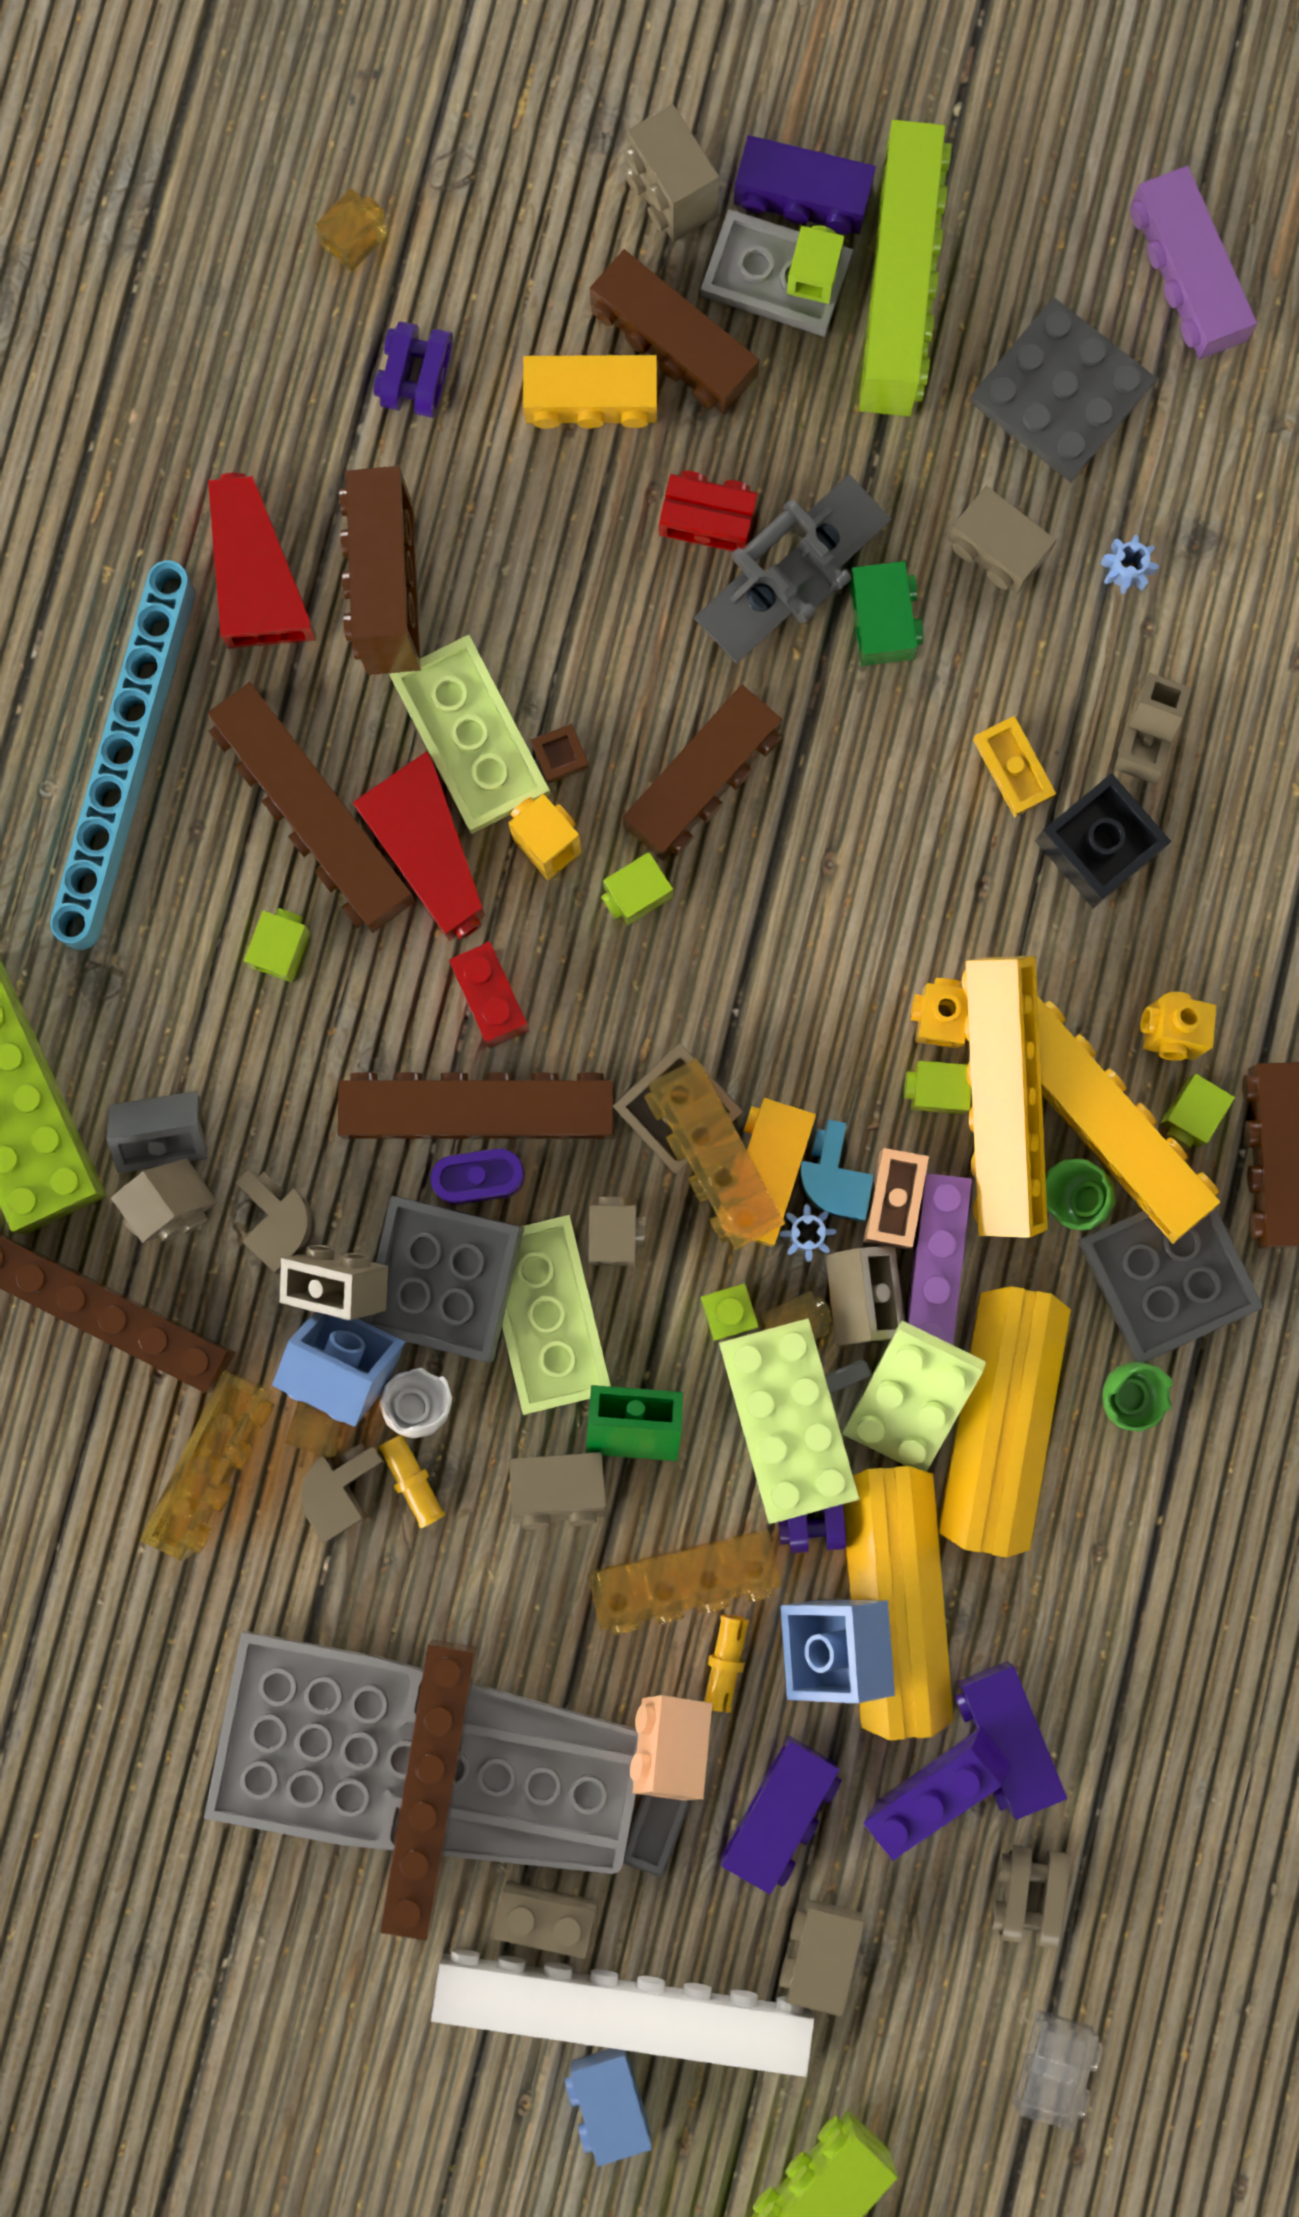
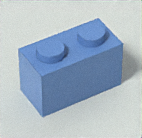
(609, 2105)

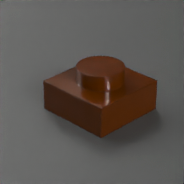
(559, 753)

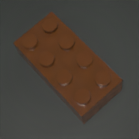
(380, 570)

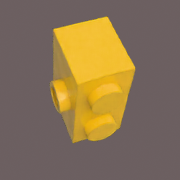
(545, 835)

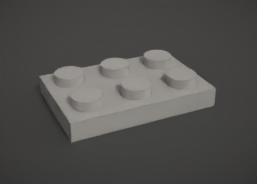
(753, 269)

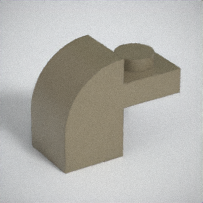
(1152, 728)
(286, 1226)
(326, 1493)

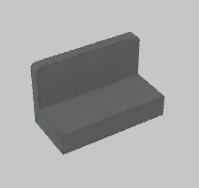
(155, 1132)

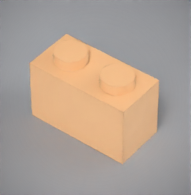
(895, 1198)
(671, 1748)

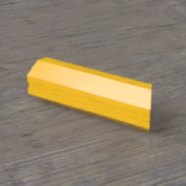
(1005, 1422)
(897, 1559)

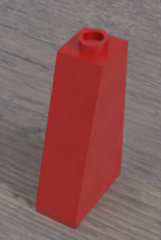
(253, 579)
(420, 838)

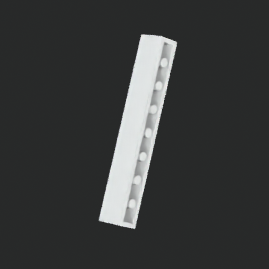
(622, 2013)

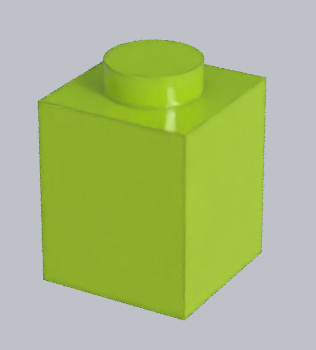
(815, 263)
(636, 889)
(278, 944)
(938, 1088)
(1196, 1112)
(729, 1312)

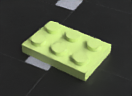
(913, 1397)

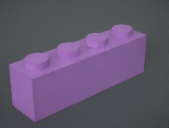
(1192, 263)
(938, 1255)

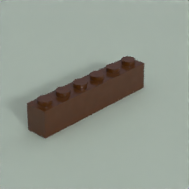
(310, 807)
(475, 1107)
(111, 1316)
(429, 1790)

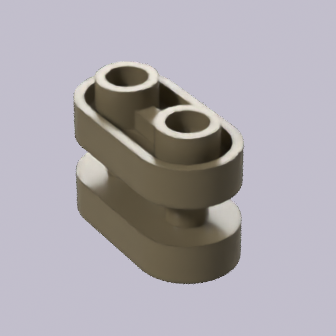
(1010, 1913)

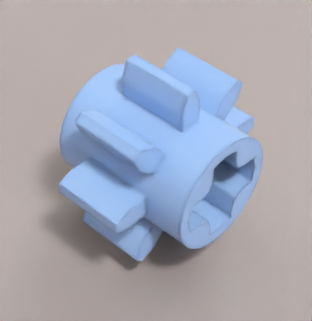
(1128, 553)
(805, 1220)

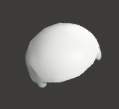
(415, 1403)

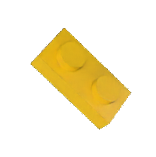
(1014, 766)

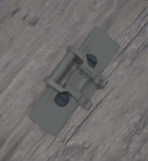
(803, 579)

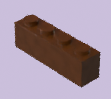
(675, 331)
(702, 773)
(1275, 1149)

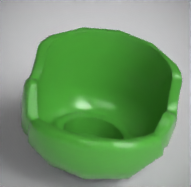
(1079, 1194)
(1137, 1395)

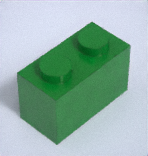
(884, 613)
(634, 1423)

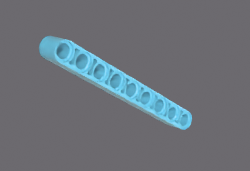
(118, 734)

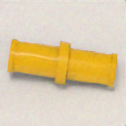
(411, 1480)
(726, 1662)

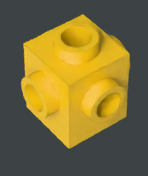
(932, 1025)
(1178, 1027)

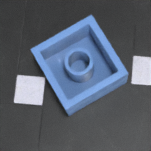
(338, 1365)
(837, 1650)

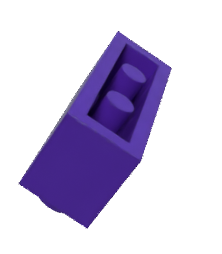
(803, 185)
(1000, 1706)
(937, 1794)
(781, 1816)

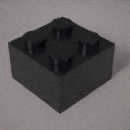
(1102, 840)

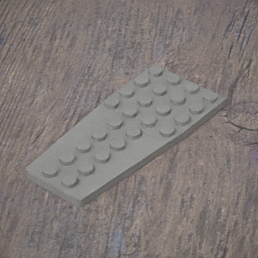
(324, 1745)

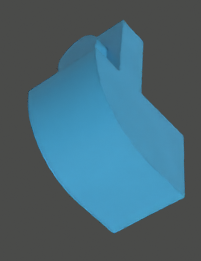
(830, 1188)

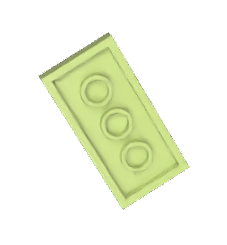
(470, 734)
(552, 1321)
(788, 1421)

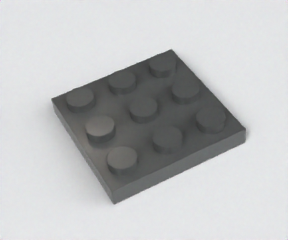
(1062, 389)
(446, 1277)
(1168, 1290)

